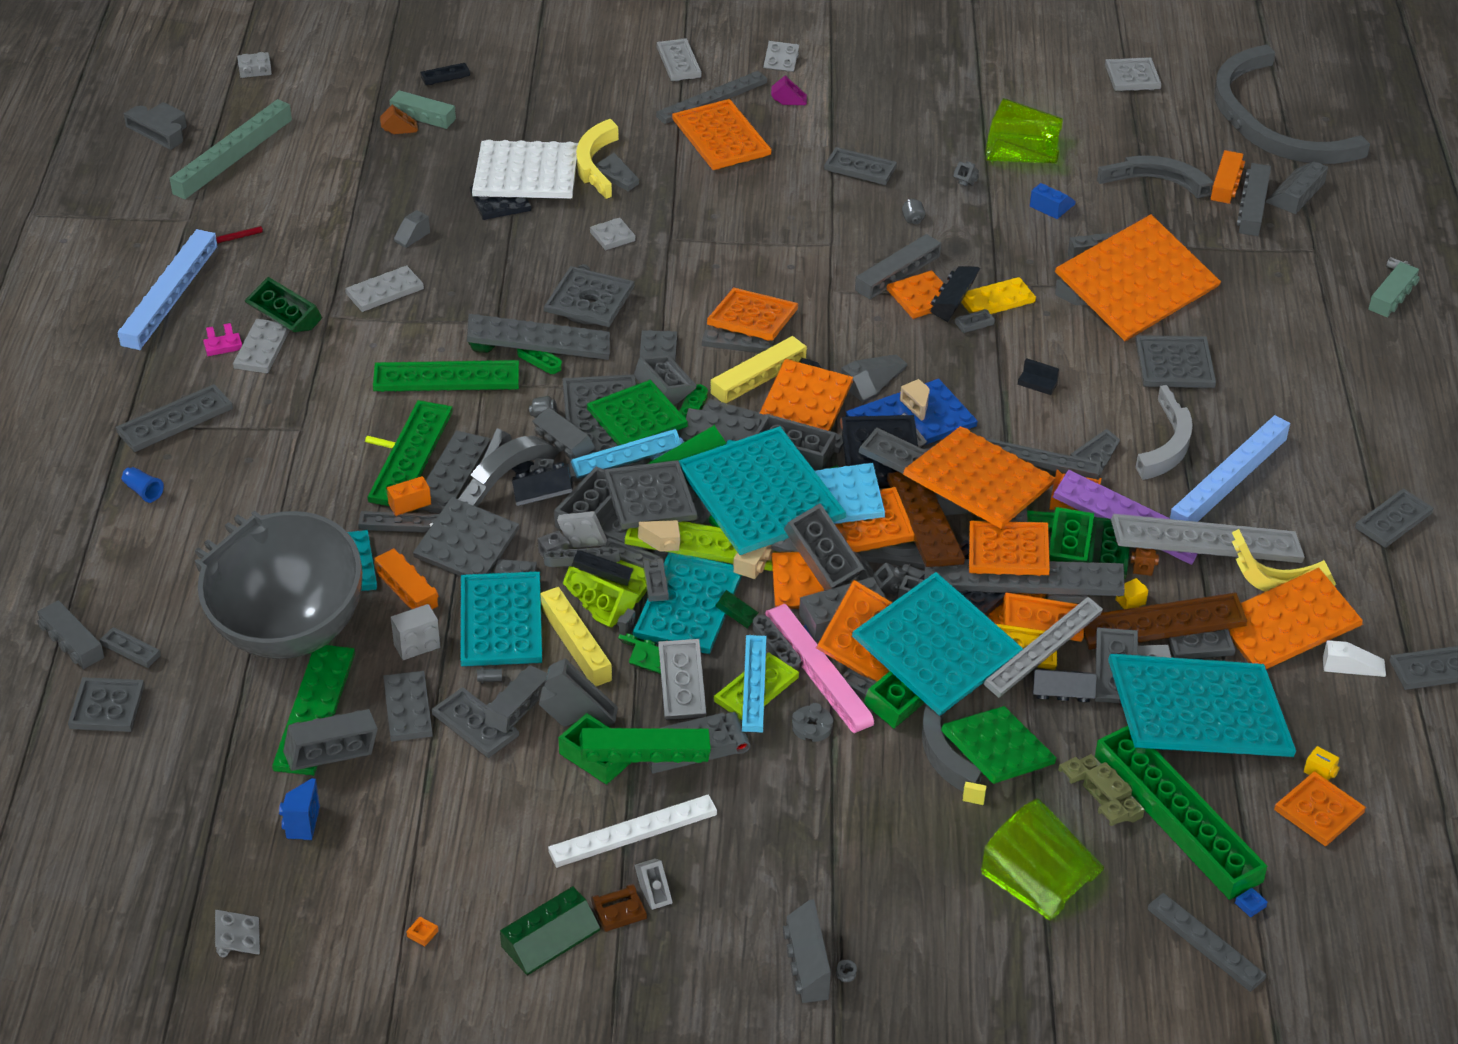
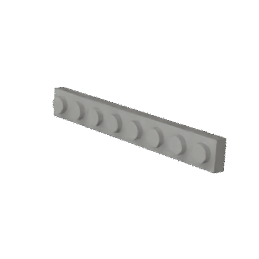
(1043, 647)

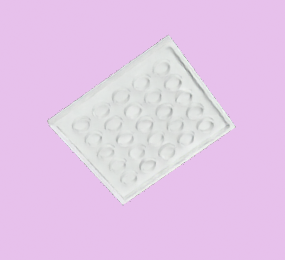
(525, 169)

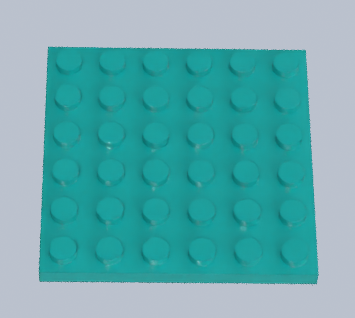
(937, 643)

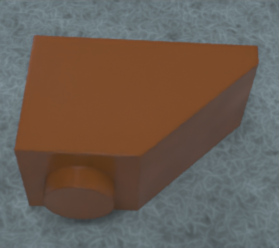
(397, 121)

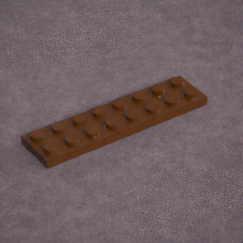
(930, 527)
(1172, 618)

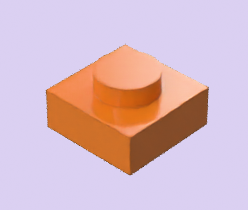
(422, 931)

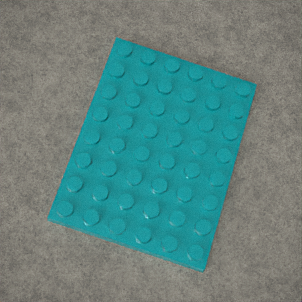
(757, 488)
(1200, 705)

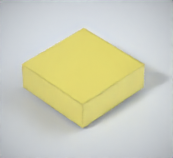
(974, 793)

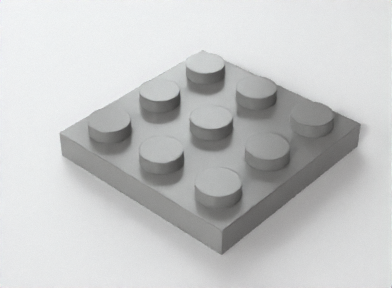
(1133, 74)

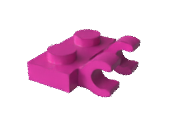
(222, 344)

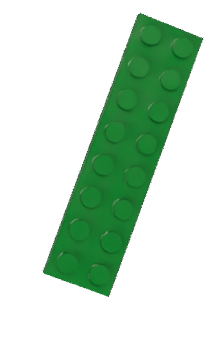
(446, 375)
(411, 448)
(317, 695)

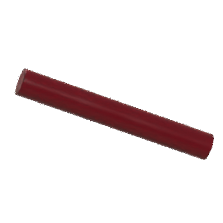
(252, 231)

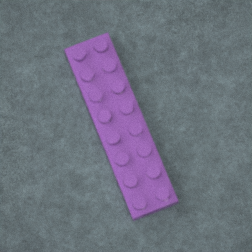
(1103, 502)

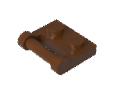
(620, 913)

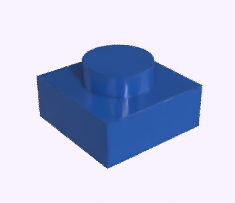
(1251, 902)

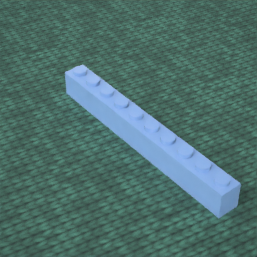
(167, 290)
(1232, 471)

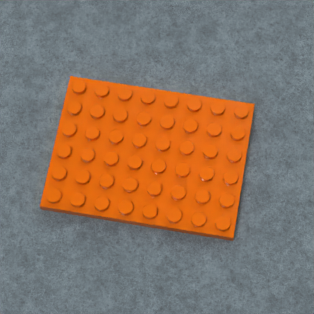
(1137, 277)

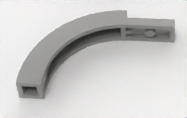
(1169, 455)

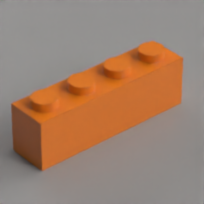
(1228, 177)
(405, 580)

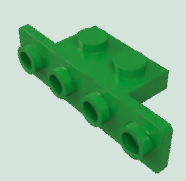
(644, 654)

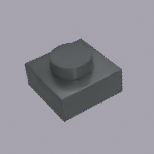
(626, 622)

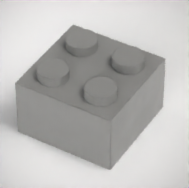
(415, 632)

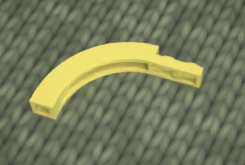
(589, 144)
(1265, 577)

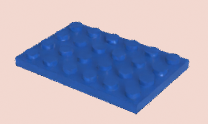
(942, 415)

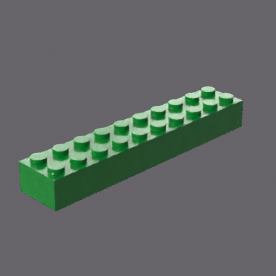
(1183, 814)

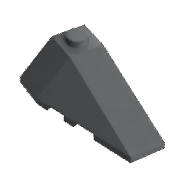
(872, 375)

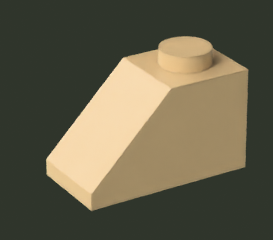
(916, 397)
(660, 534)

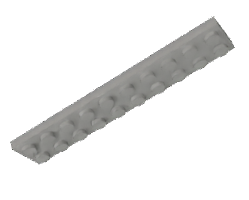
(1205, 538)

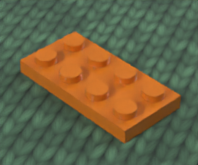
(1035, 613)

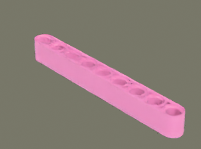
(822, 670)

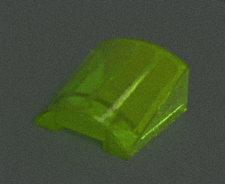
(1023, 134)
(1039, 859)

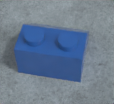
(1050, 201)
(300, 811)

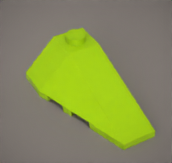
(601, 597)

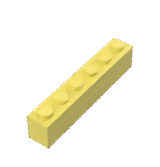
(756, 370)
(576, 637)

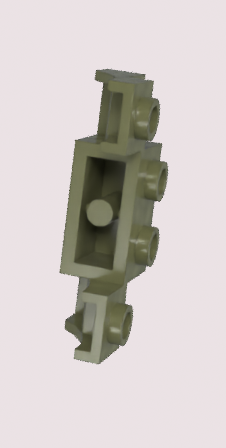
(1105, 787)

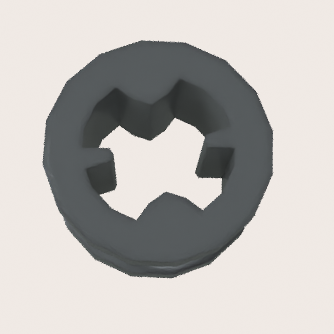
(841, 966)

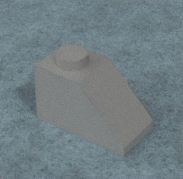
(653, 883)

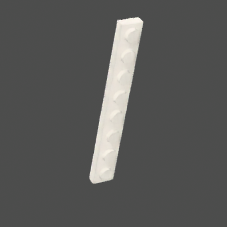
(632, 831)

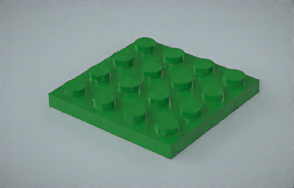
(636, 413)
(998, 744)

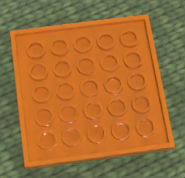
(979, 476)

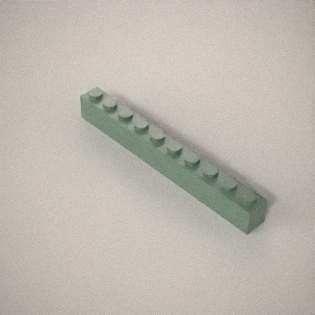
(230, 149)

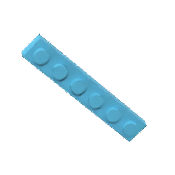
(626, 453)
(754, 684)

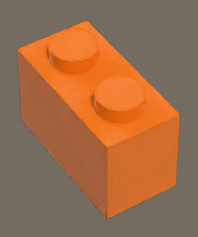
(409, 496)

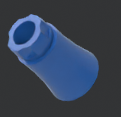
(144, 485)

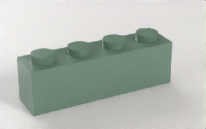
(424, 109)
(1394, 289)

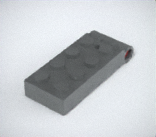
(724, 735)

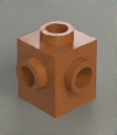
(1144, 561)

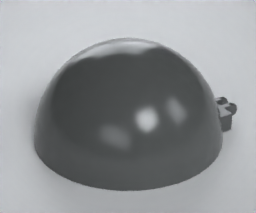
(280, 583)

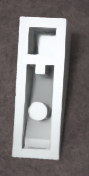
(1350, 659)

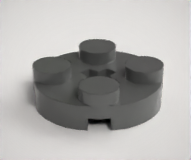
(816, 714)

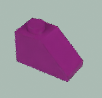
(788, 93)

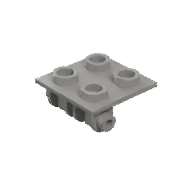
(781, 56)
(236, 933)

